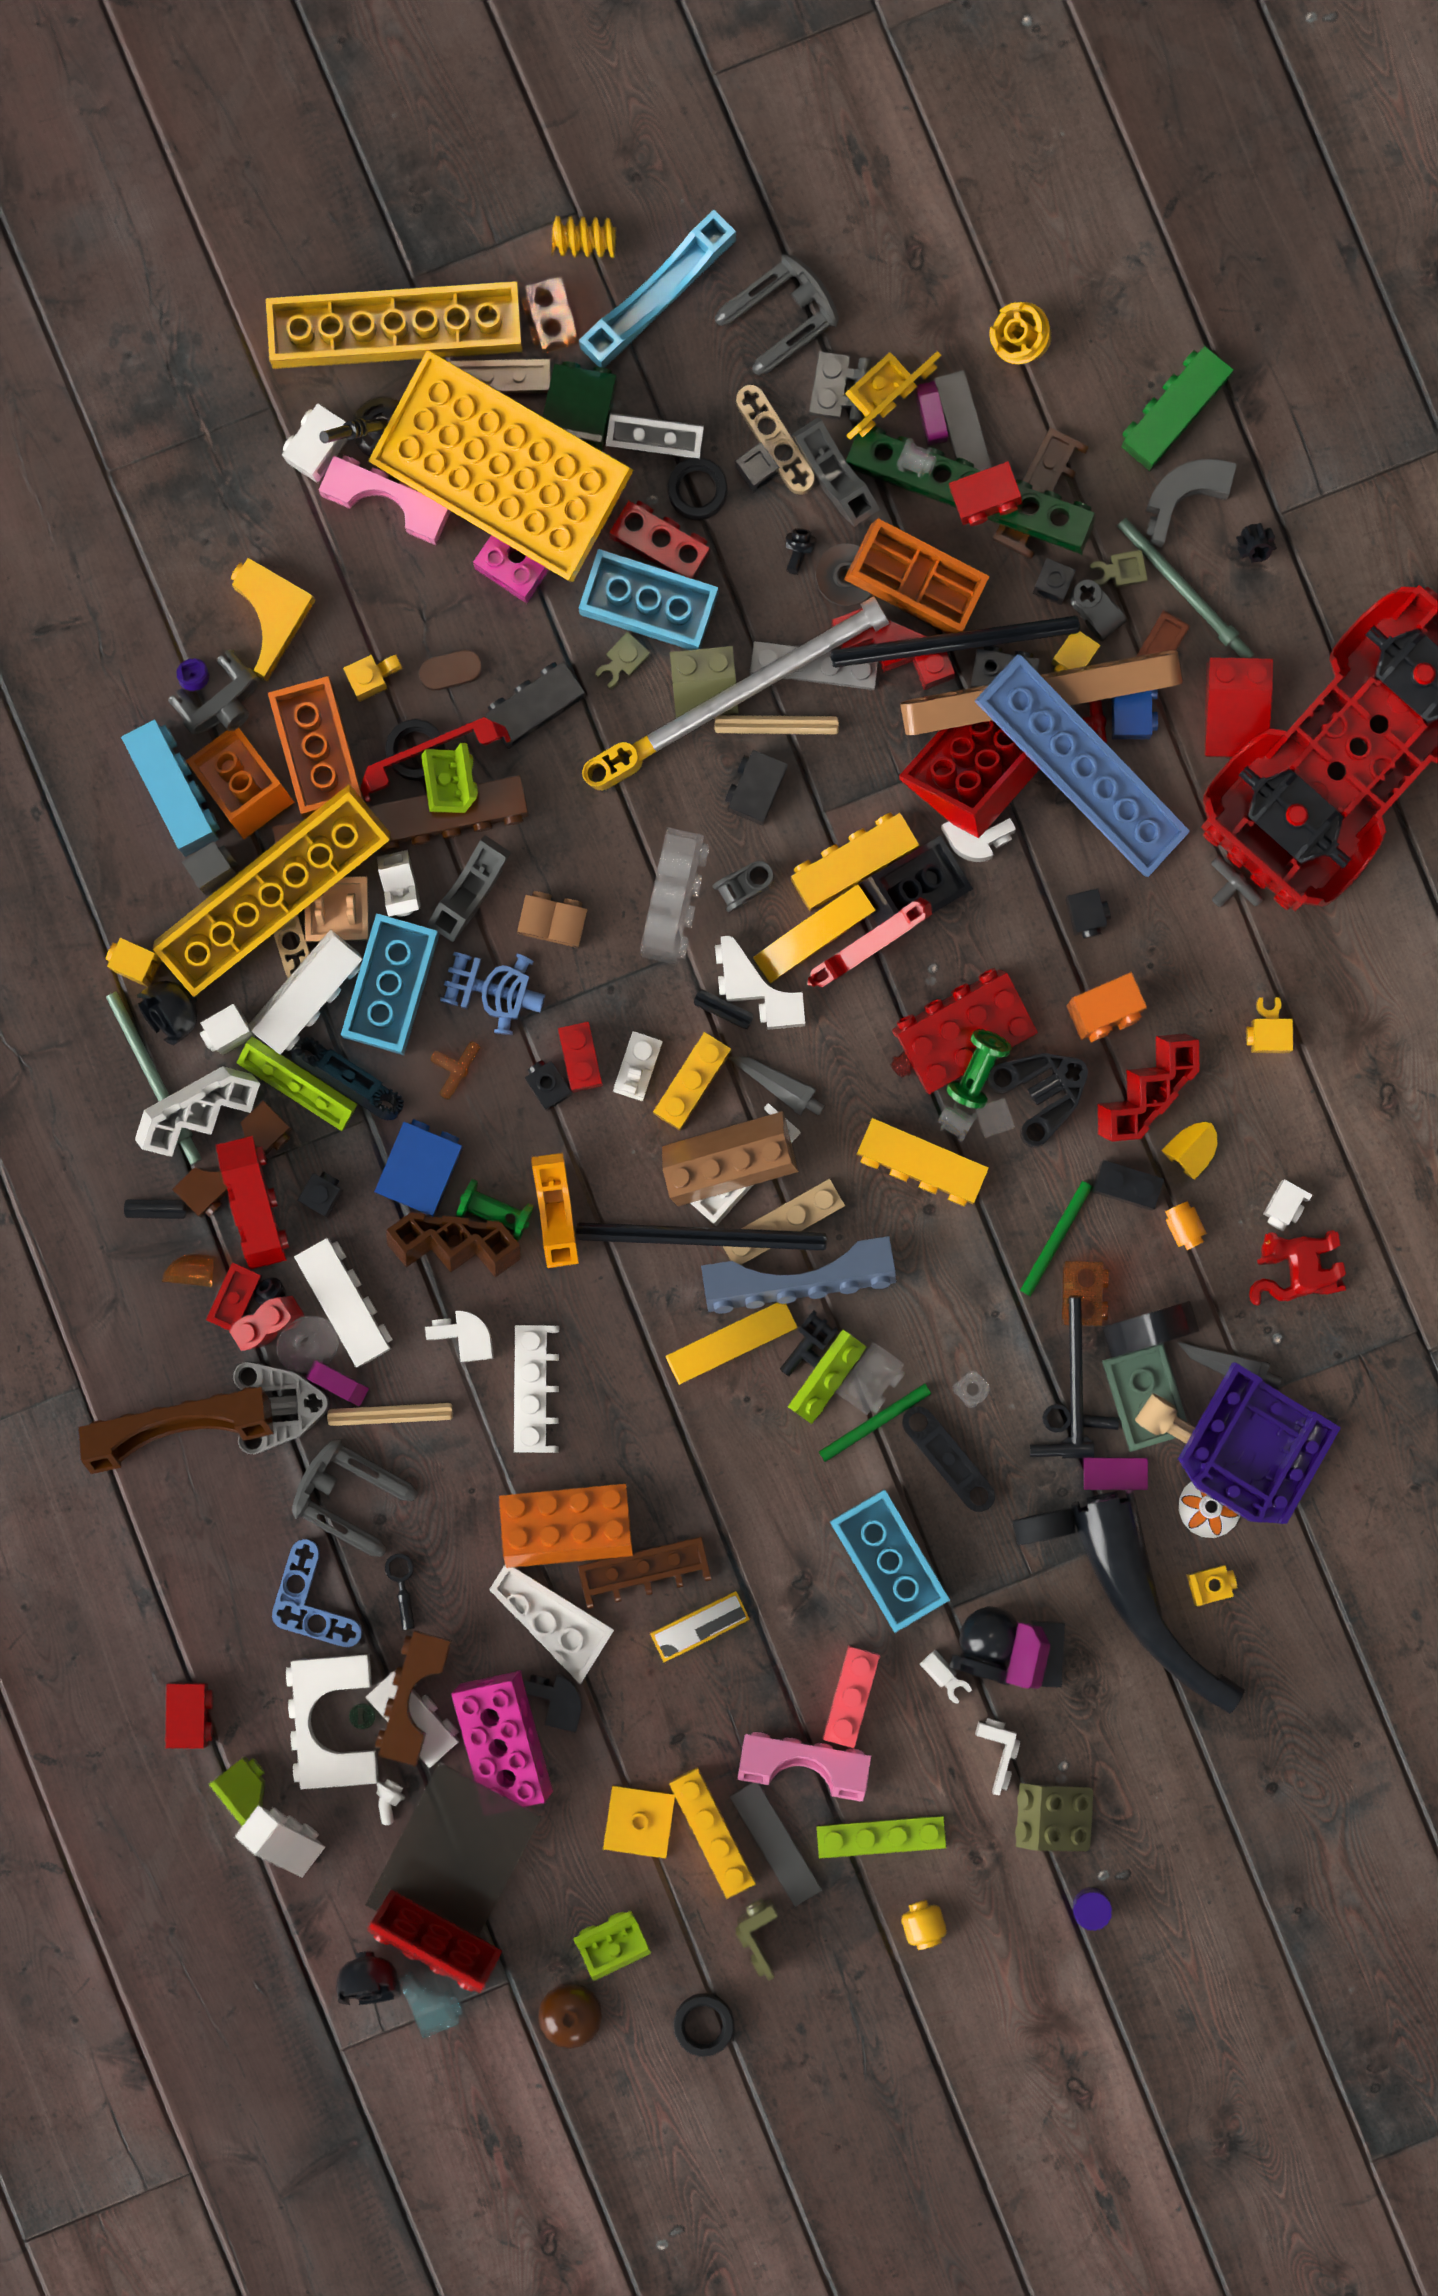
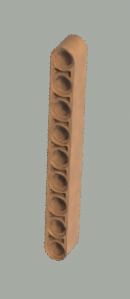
(1073, 685)

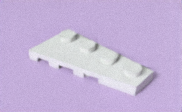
(556, 1623)

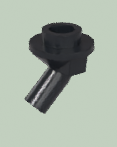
(800, 542)
(268, 1290)

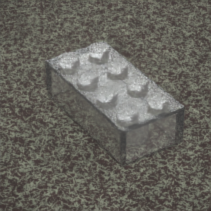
(672, 896)

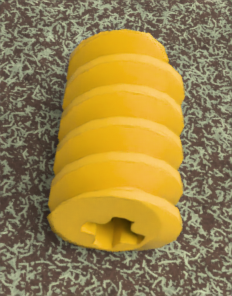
(583, 237)

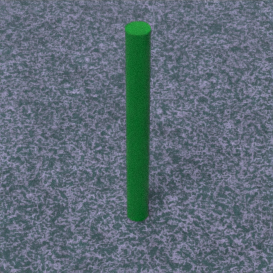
(1056, 1238)
(875, 1422)

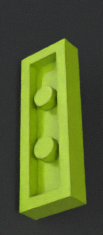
(827, 1376)

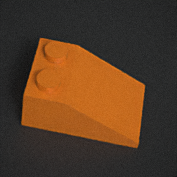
(239, 781)

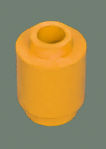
(1185, 1225)

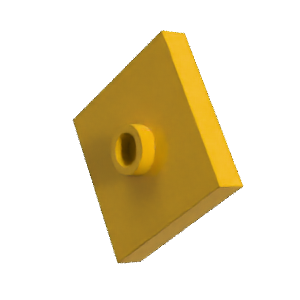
(639, 1821)

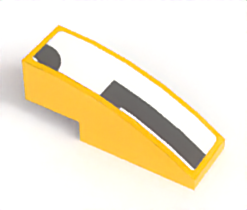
(699, 1626)

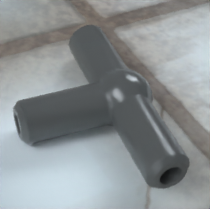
(1235, 882)

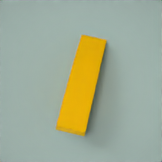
(814, 934)
(731, 1342)

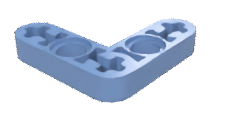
(298, 1601)

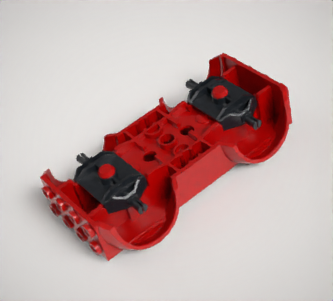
(1275, 797)

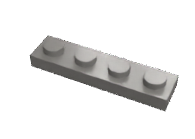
(817, 671)

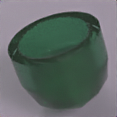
(368, 1716)

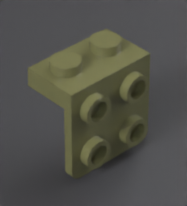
(1054, 1817)
(756, 1915)

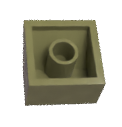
(700, 676)

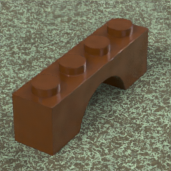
(205, 1189)
(402, 1737)

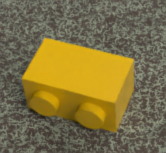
(133, 962)

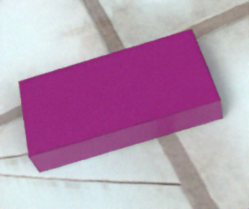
(1115, 1473)

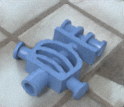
(523, 998)

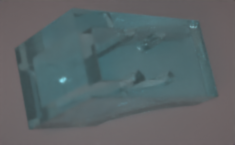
(430, 2009)

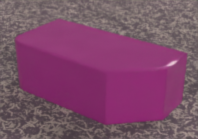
(931, 413)
(337, 1382)
(1028, 1657)

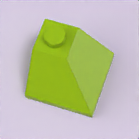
(241, 1788)

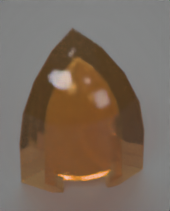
(191, 1270)

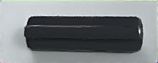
(723, 1009)
(155, 1209)

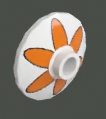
(1199, 1520)

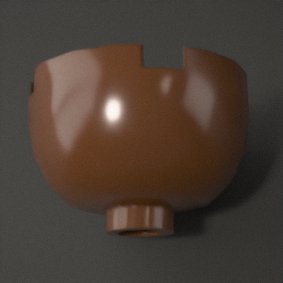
(570, 2015)

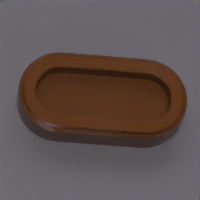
(450, 670)

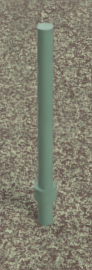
(1227, 634)
(150, 1070)

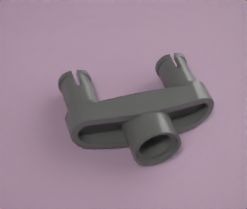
(225, 705)

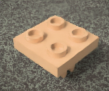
(342, 910)

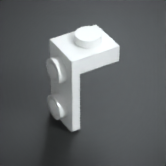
(995, 1731)

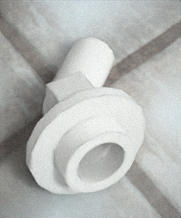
(389, 1794)

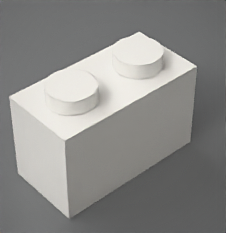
(306, 450)
(226, 1030)

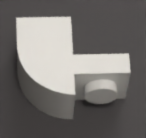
(975, 848)
(398, 884)
(472, 1334)

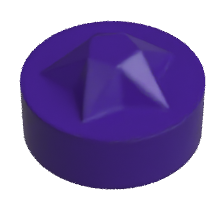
(192, 674)

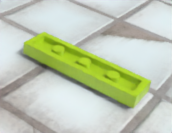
(296, 1083)
(881, 1836)

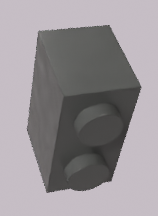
(211, 867)

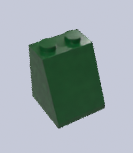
(581, 401)

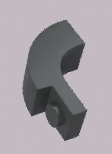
(469, 889)

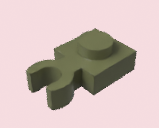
(1125, 569)
(625, 657)

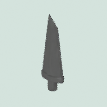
(789, 1090)
(1222, 1361)

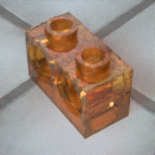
(556, 313)
(1092, 1294)

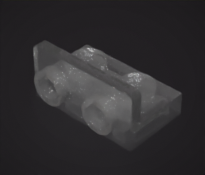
(870, 1379)

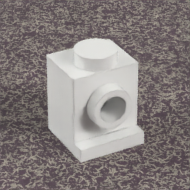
(1286, 1205)

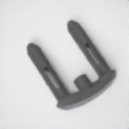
(810, 290)
(317, 1478)

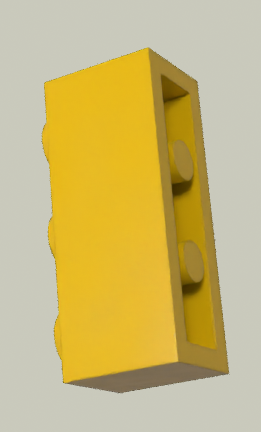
(692, 1081)

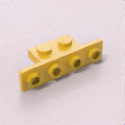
(881, 385)

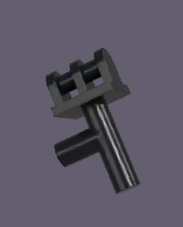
(803, 1350)

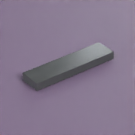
(962, 419)
(775, 1843)

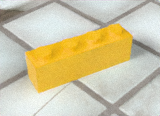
(854, 861)
(921, 1161)
(712, 1832)

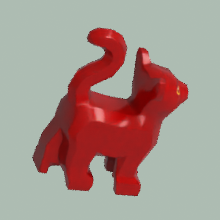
(1304, 1265)

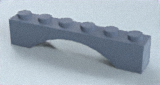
(863, 1266)

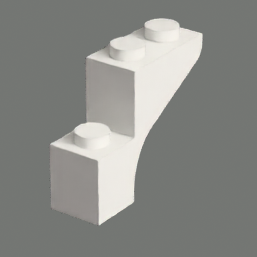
(744, 983)

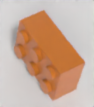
(1105, 1007)

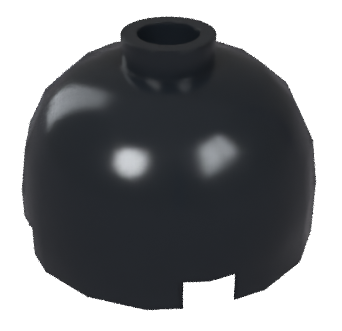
(169, 1008)
(367, 1980)

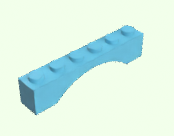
(677, 273)

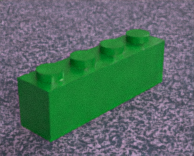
(1176, 408)

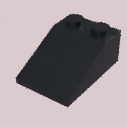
(924, 873)

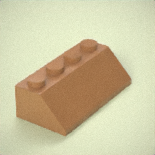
(728, 1159)

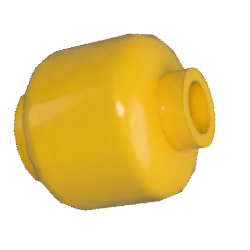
(924, 1925)

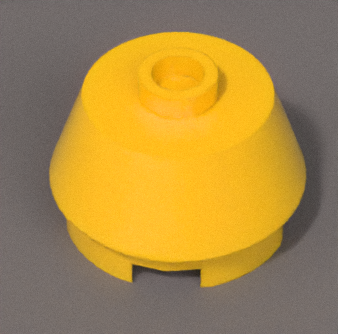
(1020, 333)

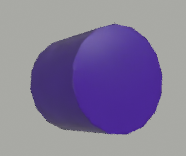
(1092, 1909)

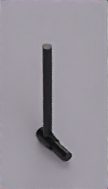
(1077, 1444)

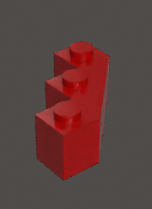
(931, 668)
(1151, 1089)
(252, 1202)

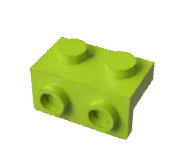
(449, 779)
(612, 1944)

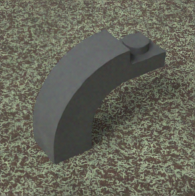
(834, 474)
(1196, 477)

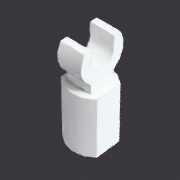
(943, 1675)

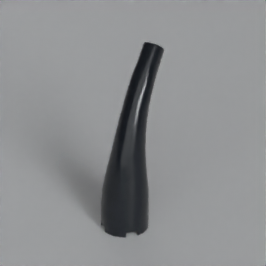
(1119, 1557)

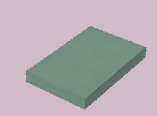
(1132, 1381)

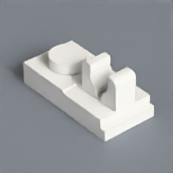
(637, 1066)

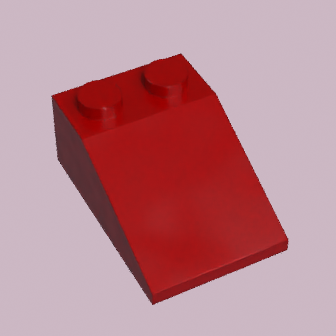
(1236, 703)

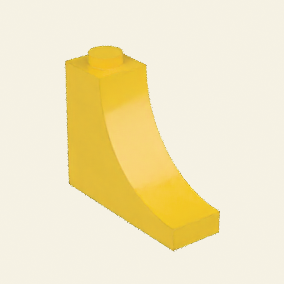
(279, 608)

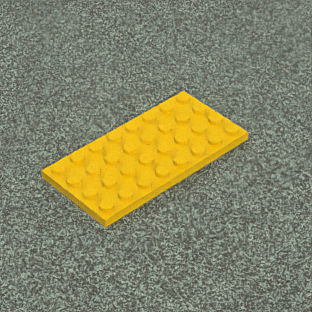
(500, 466)

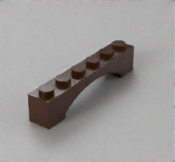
(111, 1441)

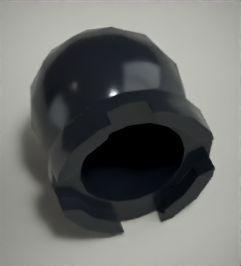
(986, 1644)

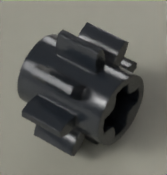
(1256, 543)

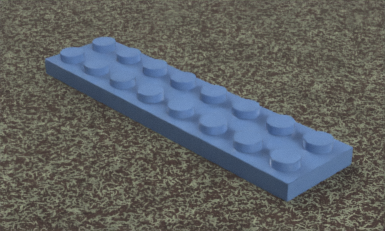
(1082, 765)

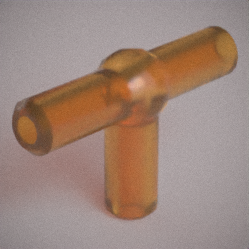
(458, 1069)

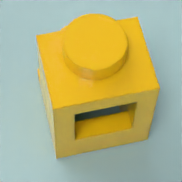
(1200, 1581)

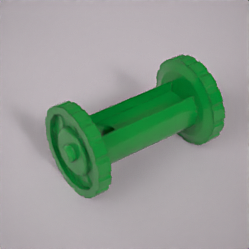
(988, 1048)
(493, 1210)

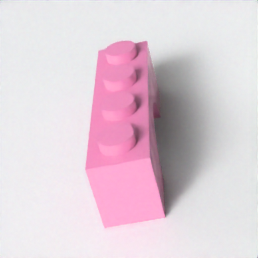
(349, 483)
(842, 1770)

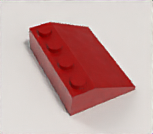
(970, 774)
(434, 1942)

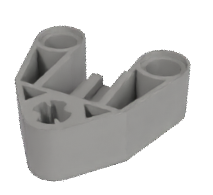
(277, 1379)

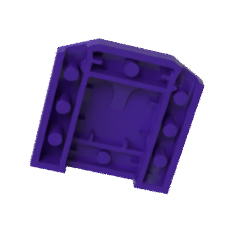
(1256, 1448)

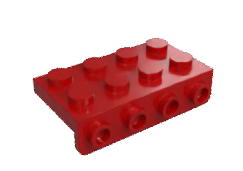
(940, 1036)

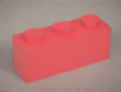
(851, 1696)

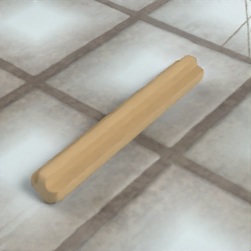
(777, 724)
(390, 1414)

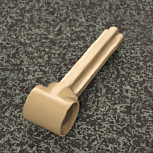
(1160, 1417)

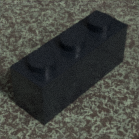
(536, 702)

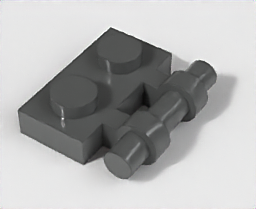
(830, 385)

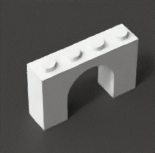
(316, 1763)

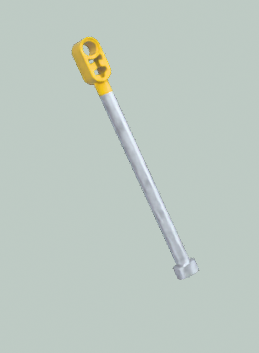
(870, 616)

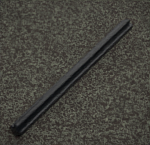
(955, 641)
(701, 1236)

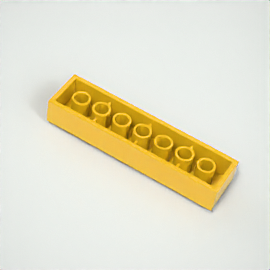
(393, 324)
(271, 890)

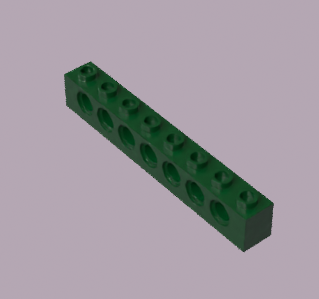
(1069, 536)

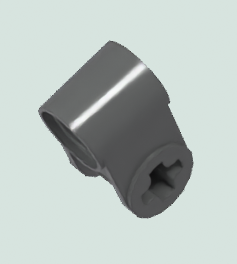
(1100, 612)
(742, 885)

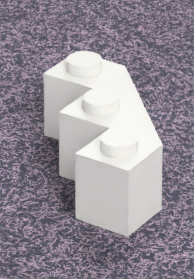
(195, 1108)

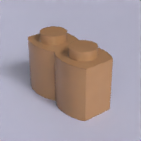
(552, 920)

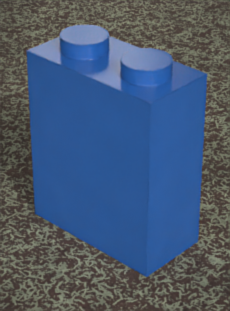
(419, 1167)

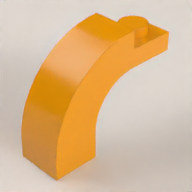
(555, 1210)

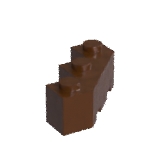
(453, 1241)

